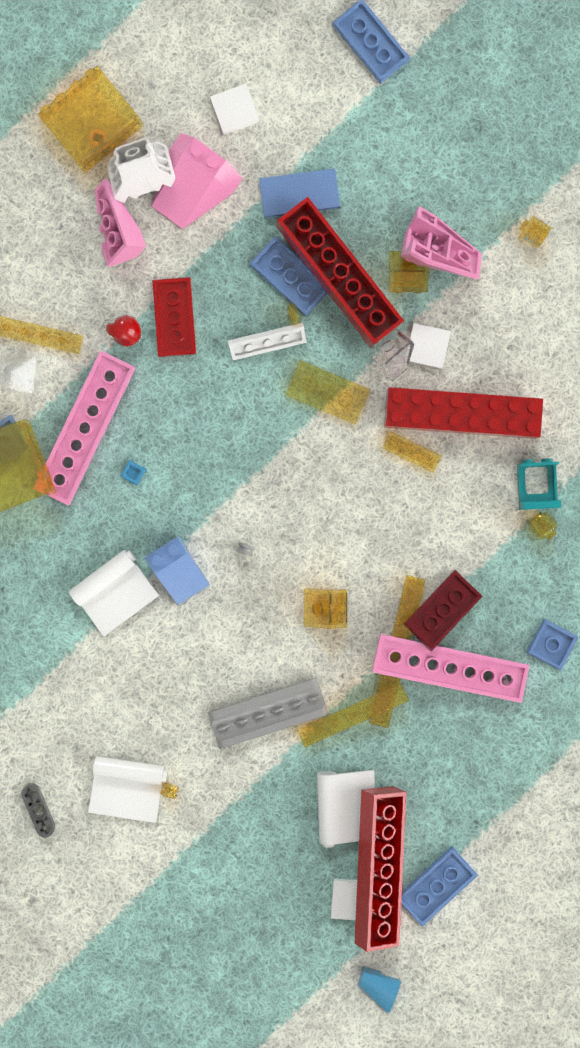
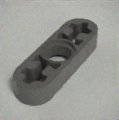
(38, 795)

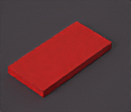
(174, 317)

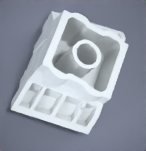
(139, 169)

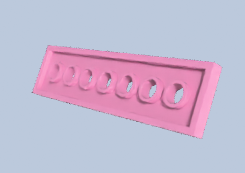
(98, 424)
(457, 680)

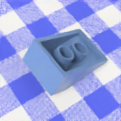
(177, 570)

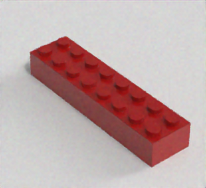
(339, 272)
(463, 413)
(380, 868)

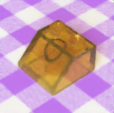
(405, 275)
(325, 608)

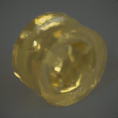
(169, 790)

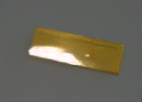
(411, 452)

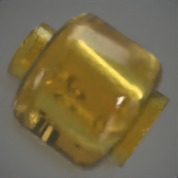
(543, 526)

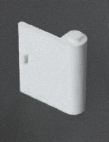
(114, 592)
(126, 789)
(340, 805)

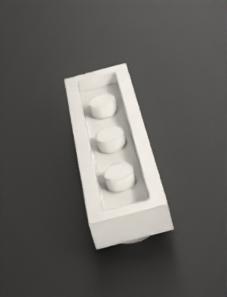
(267, 341)

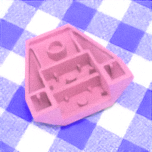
(199, 182)
(437, 246)

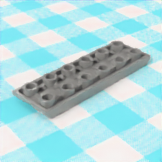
(268, 713)

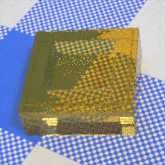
(293, 314)

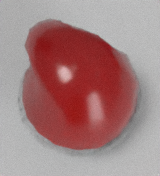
(124, 330)

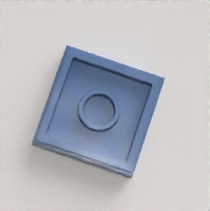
(552, 644)

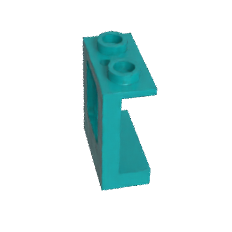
(542, 500)

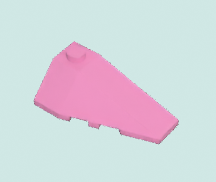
(121, 232)

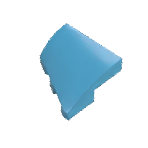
(379, 987)

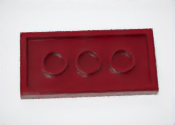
(443, 610)

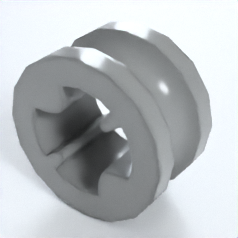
(245, 549)

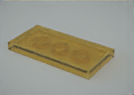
(327, 392)

